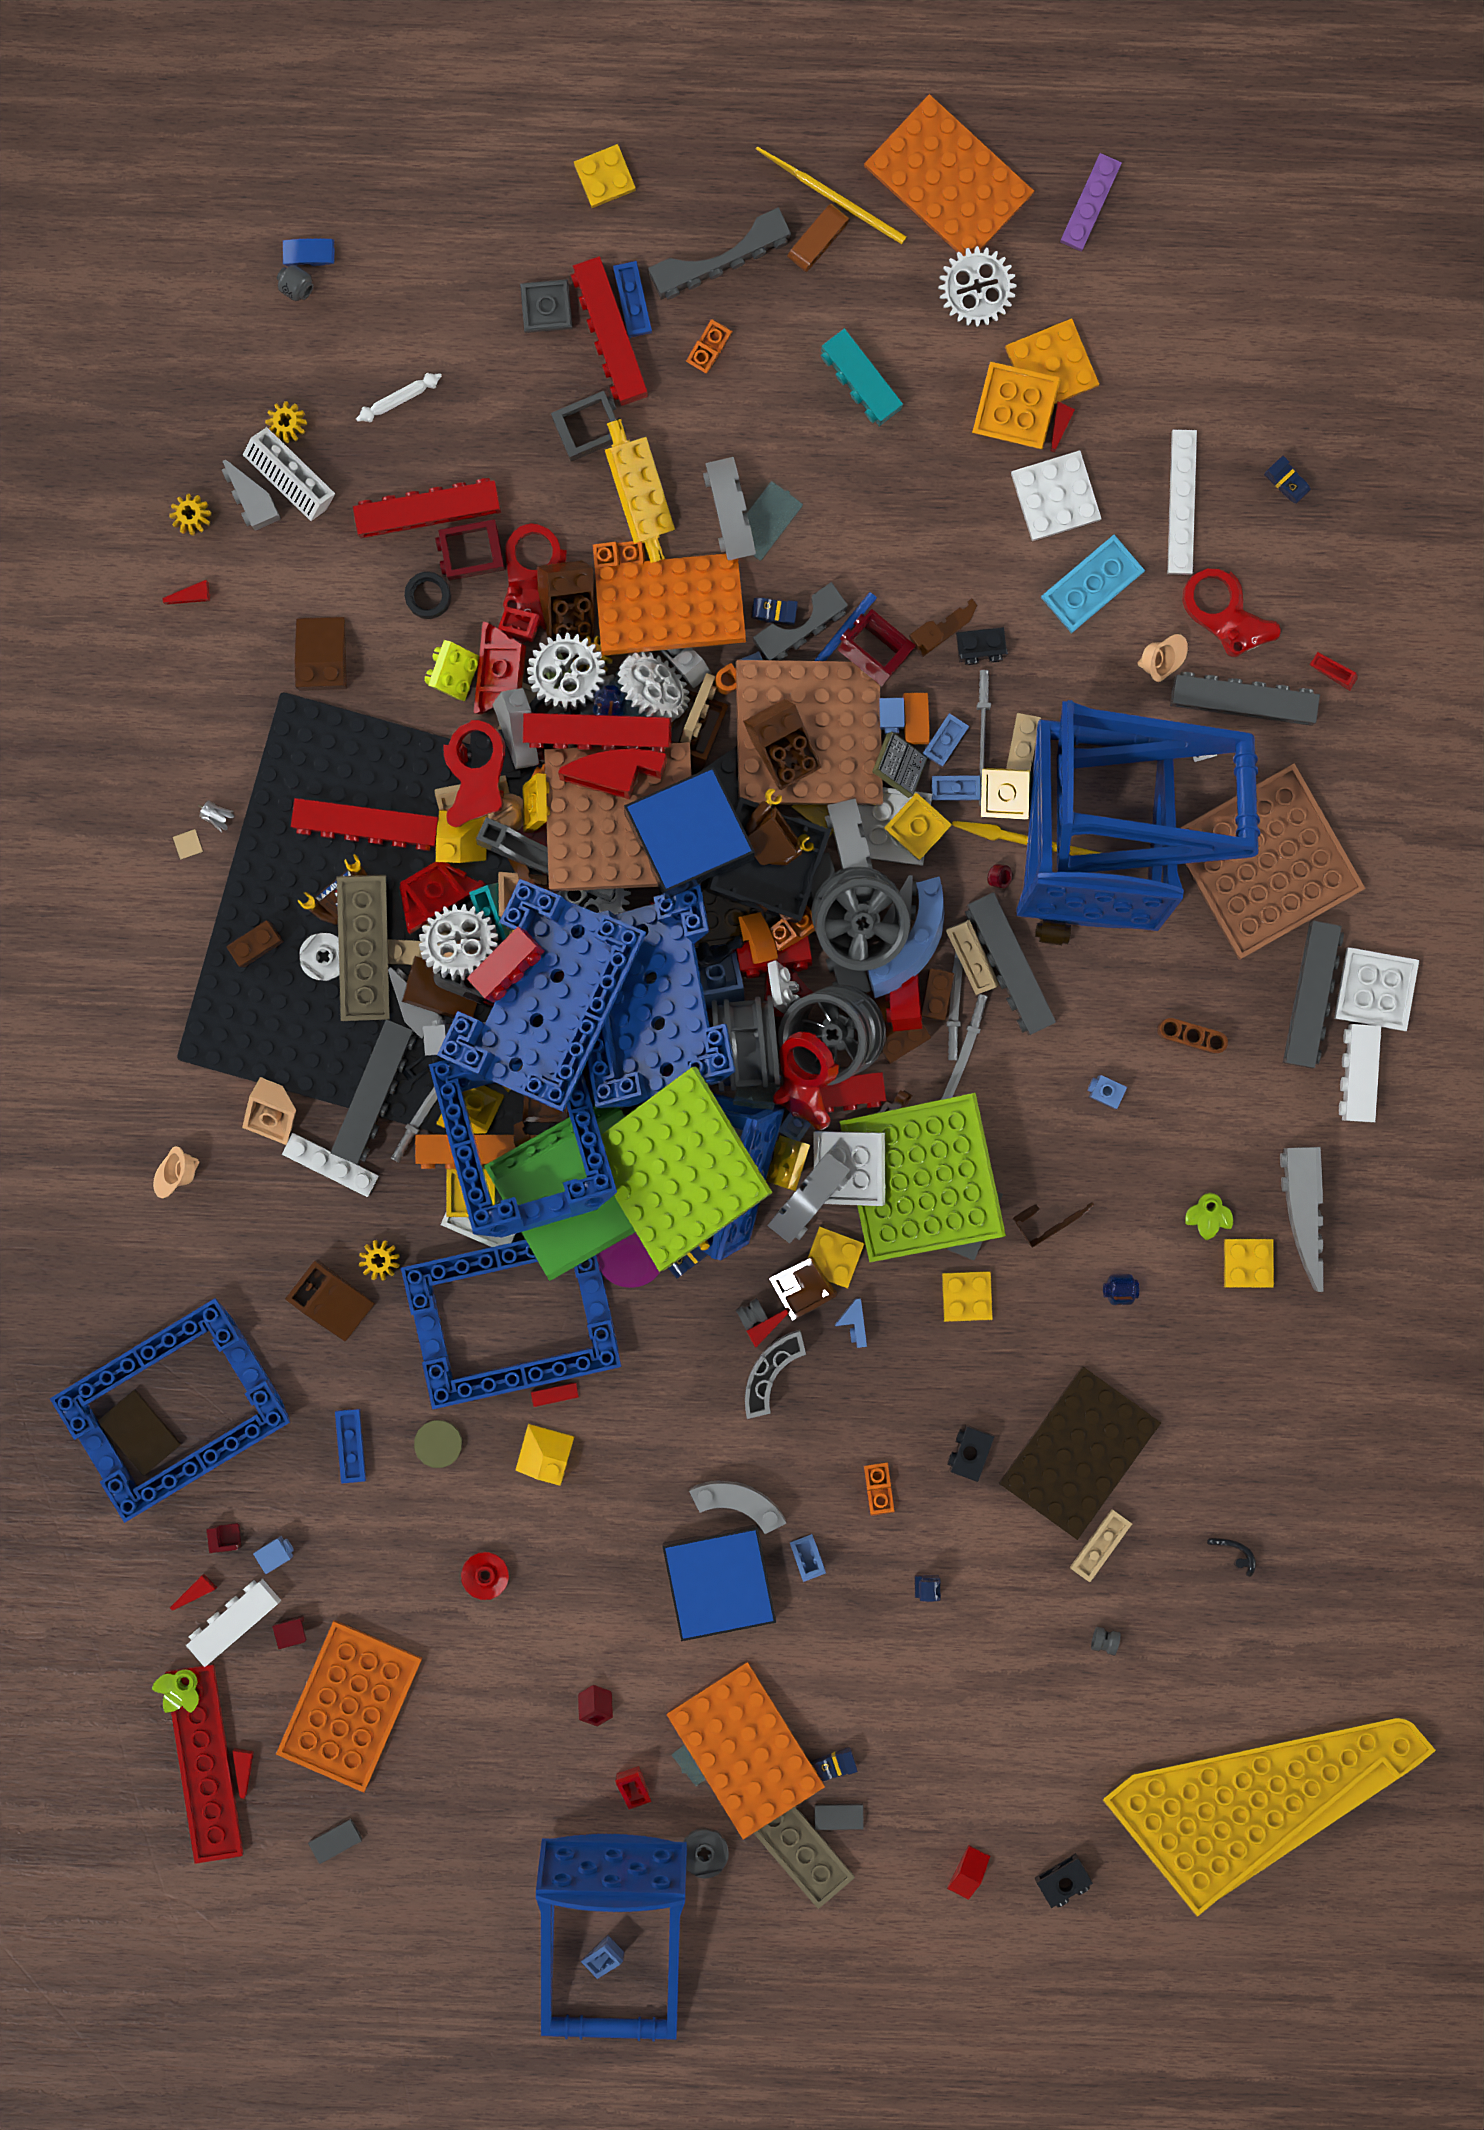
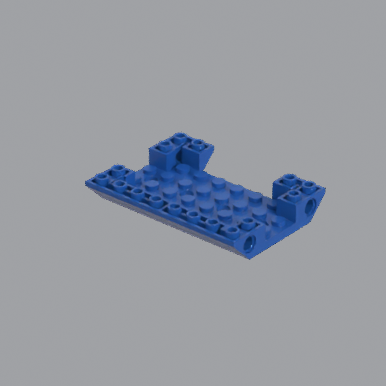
(570, 1009)
(629, 1050)

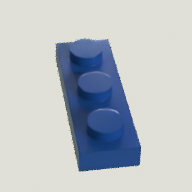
(632, 299)
(350, 1446)

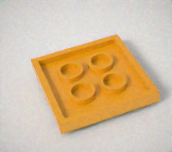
(1059, 354)
(1016, 405)

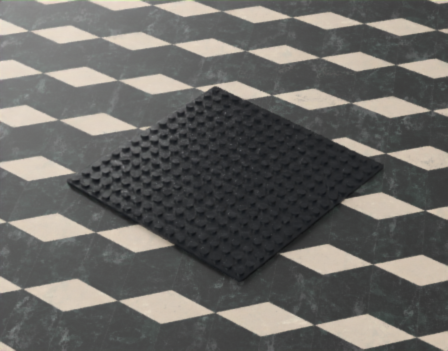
(272, 1014)

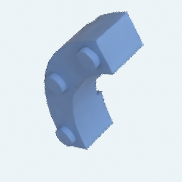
(920, 942)

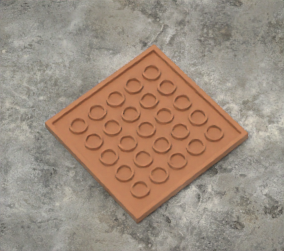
(840, 718)
(588, 829)
(1291, 878)

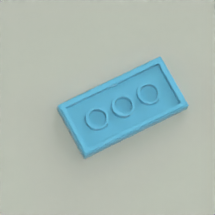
(1092, 583)

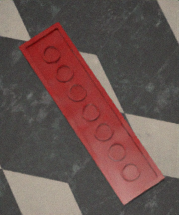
(206, 1772)

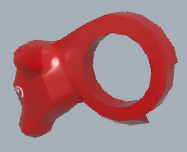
(523, 582)
(1234, 627)
(479, 787)
(801, 1089)

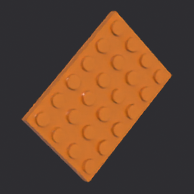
(948, 177)
(669, 604)
(349, 1706)
(745, 1750)

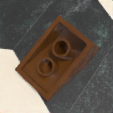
(320, 654)
(702, 745)
(898, 1042)

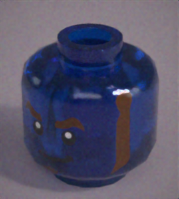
(609, 701)
(1121, 1289)

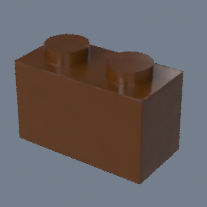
(254, 944)
(937, 994)

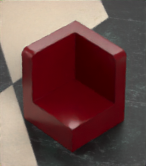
(224, 1538)
(289, 1632)
(595, 1705)

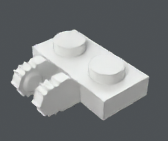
(781, 986)

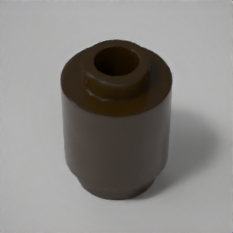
(1053, 932)

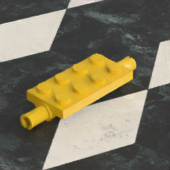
(639, 489)

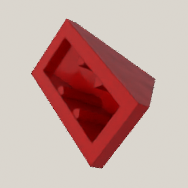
(519, 623)
(633, 1787)
(969, 1872)

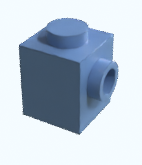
(891, 714)
(1106, 1091)
(274, 1554)

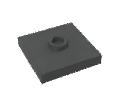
(546, 306)

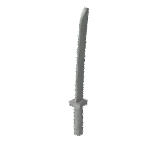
(983, 705)
(953, 1022)
(967, 1046)
(412, 1128)

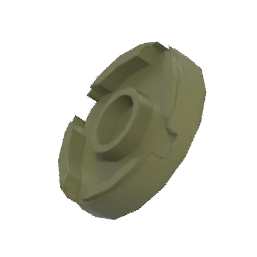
(438, 1443)

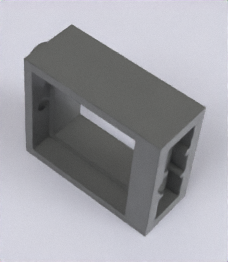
(588, 448)

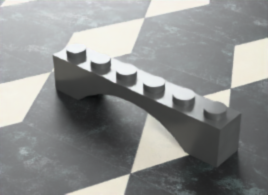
(675, 275)
(521, 849)

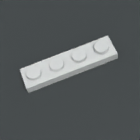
(329, 1165)

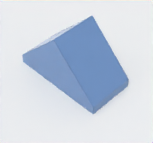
(808, 1558)
(603, 1957)

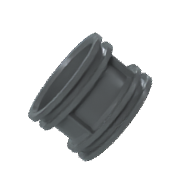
(859, 955)
(863, 1016)
(751, 1041)

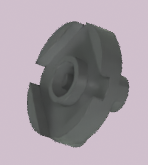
(716, 1859)

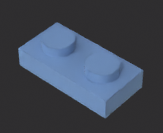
(945, 740)
(955, 788)

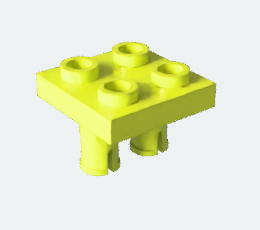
(453, 670)

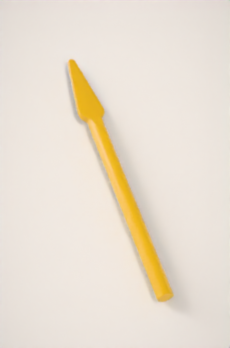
(838, 199)
(994, 833)

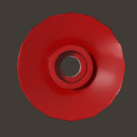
(478, 1586)

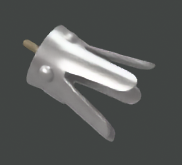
(215, 815)

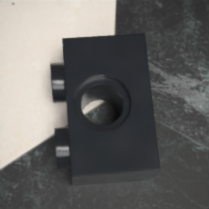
(971, 1467)
(1069, 1868)

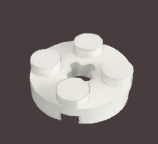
(309, 956)

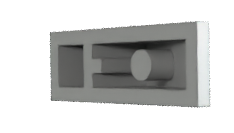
(509, 711)

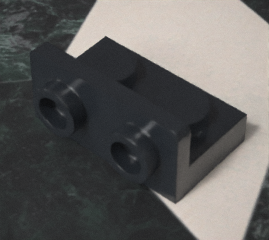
(981, 645)

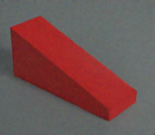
(1062, 417)
(195, 593)
(1334, 671)
(763, 1329)
(554, 1394)
(198, 1589)
(243, 1764)

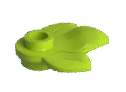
(1209, 1219)
(176, 1693)

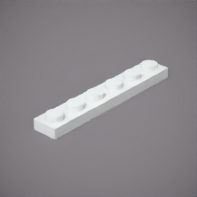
(1182, 502)

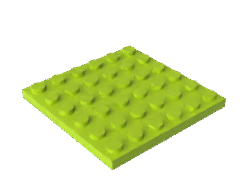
(681, 1169)
(935, 1179)

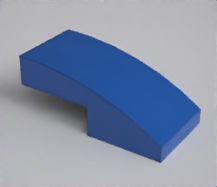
(308, 251)

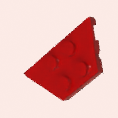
(498, 667)
(432, 890)

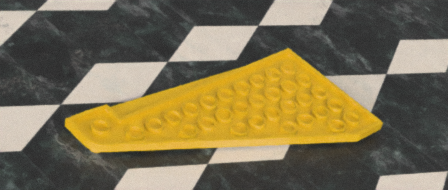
(1239, 1812)

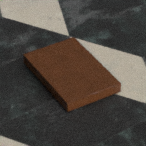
(424, 992)

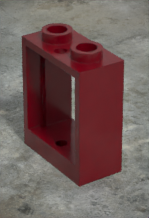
(495, 546)
(887, 634)

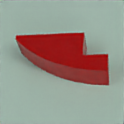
(614, 770)

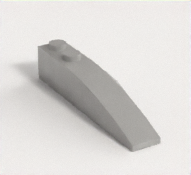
(1303, 1196)

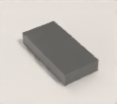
(838, 1816)
(335, 1841)

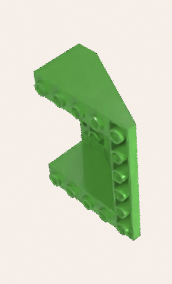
(538, 1171)

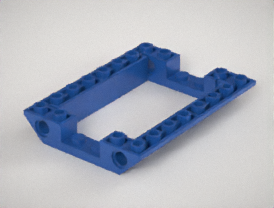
(508, 1216)
(448, 1391)
(83, 1424)

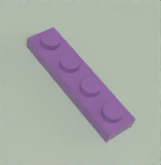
(1090, 202)

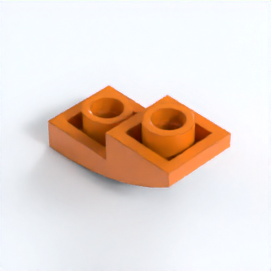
(709, 346)
(613, 553)
(916, 718)
(788, 933)
(760, 938)
(879, 1489)

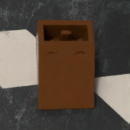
(567, 599)
(783, 743)
(329, 1300)

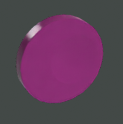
(627, 1263)

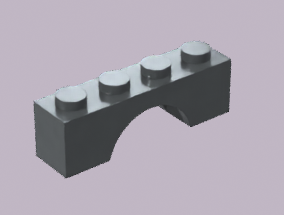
(775, 641)

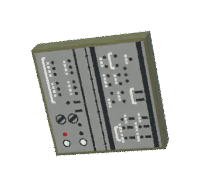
(899, 764)

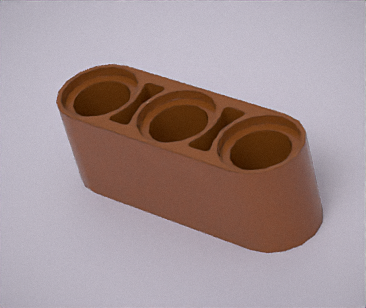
(818, 237)
(1203, 1040)

